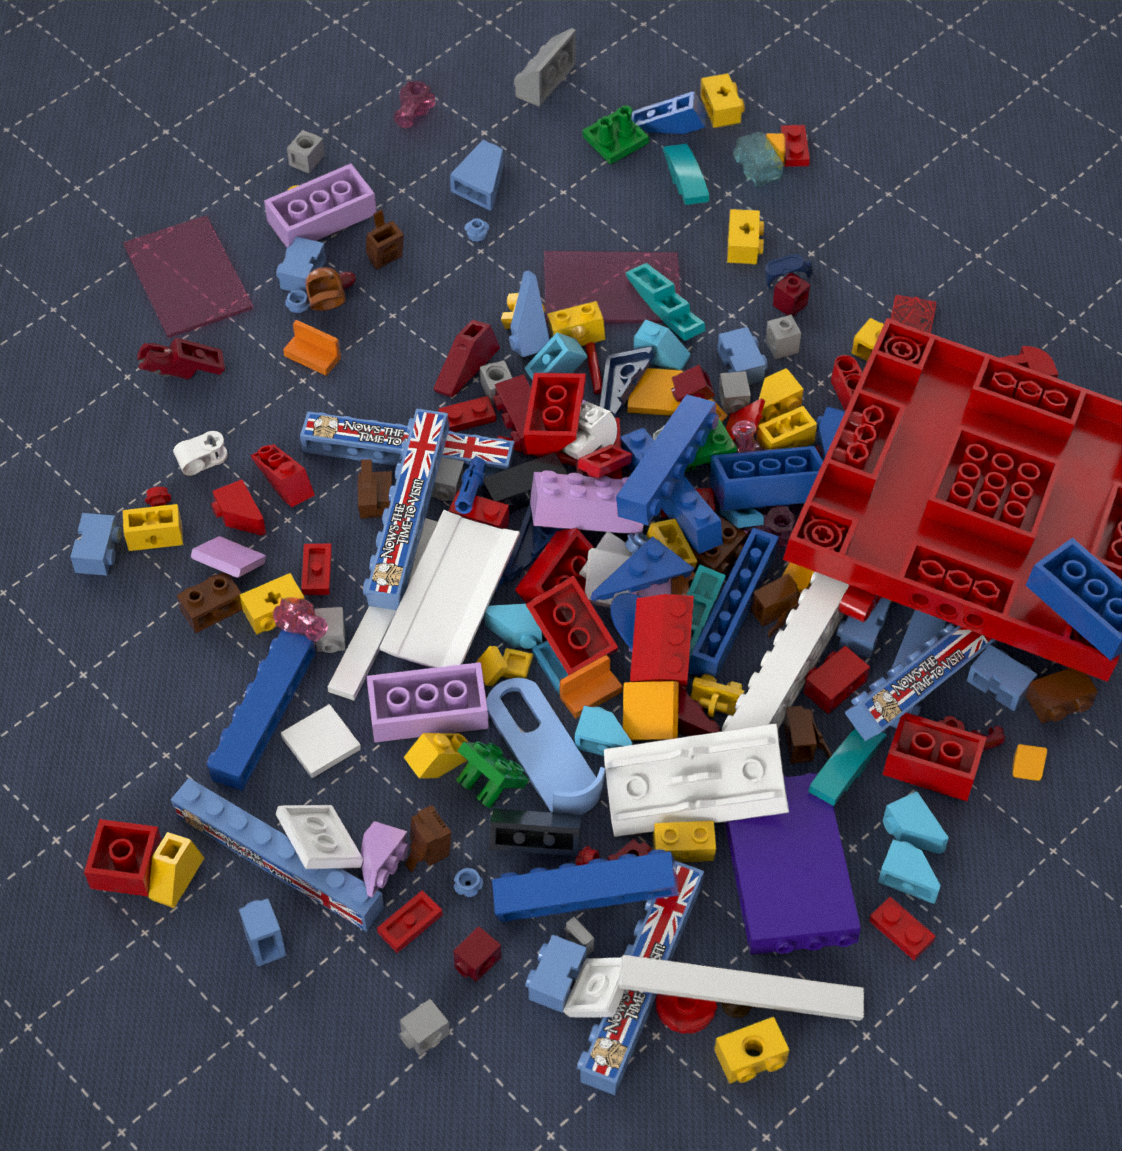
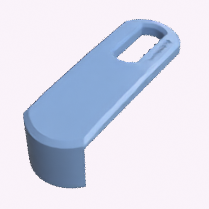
(546, 753)

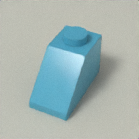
(668, 349)
(559, 355)
(513, 625)
(599, 731)
(914, 823)
(909, 872)

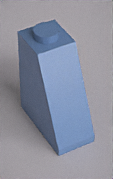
(479, 175)

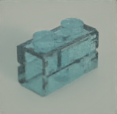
(758, 159)

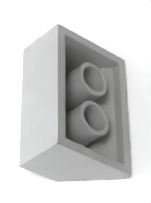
(547, 68)

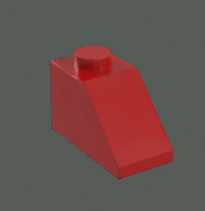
(238, 508)

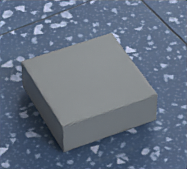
(578, 934)

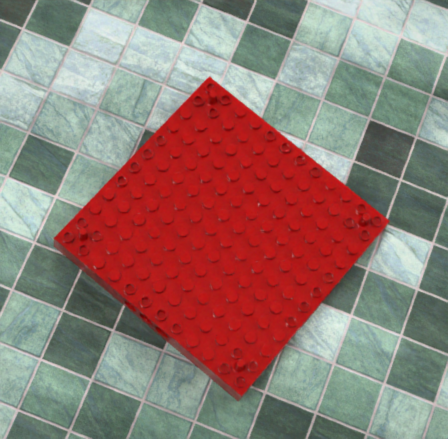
(959, 483)

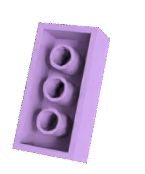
(321, 206)
(578, 503)
(427, 702)

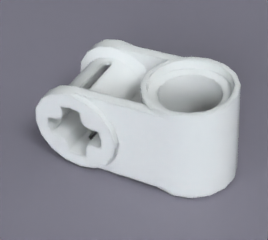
(198, 454)

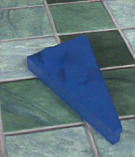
(647, 566)

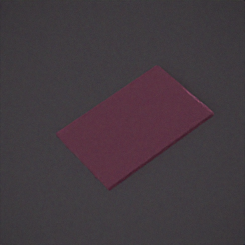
(187, 276)
(587, 277)

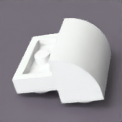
(595, 430)

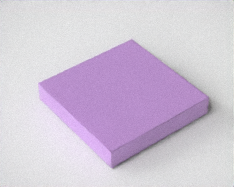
(228, 556)

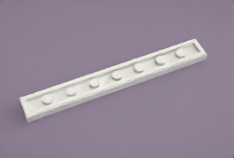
(369, 636)
(741, 987)

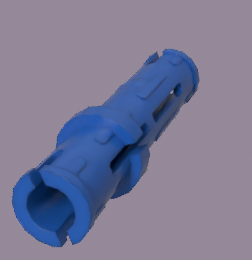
(472, 480)

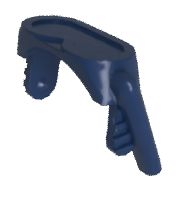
(786, 265)

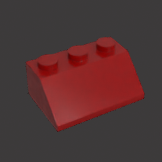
(553, 412)
(557, 562)
(571, 626)
(662, 639)
(934, 756)

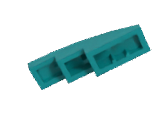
(686, 174)
(666, 304)
(705, 590)
(844, 766)

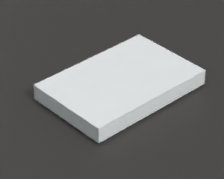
(319, 836)

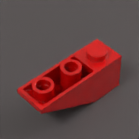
(283, 474)

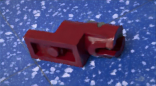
(180, 358)

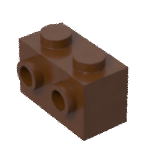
(724, 555)
(210, 601)
(1061, 694)

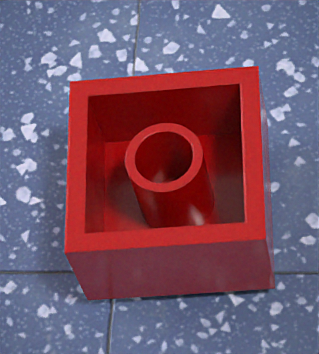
(122, 857)

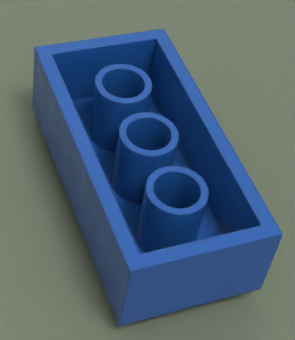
(764, 477)
(1082, 594)

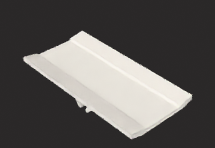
(449, 592)
(696, 779)

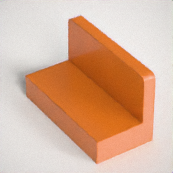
(313, 348)
(589, 686)

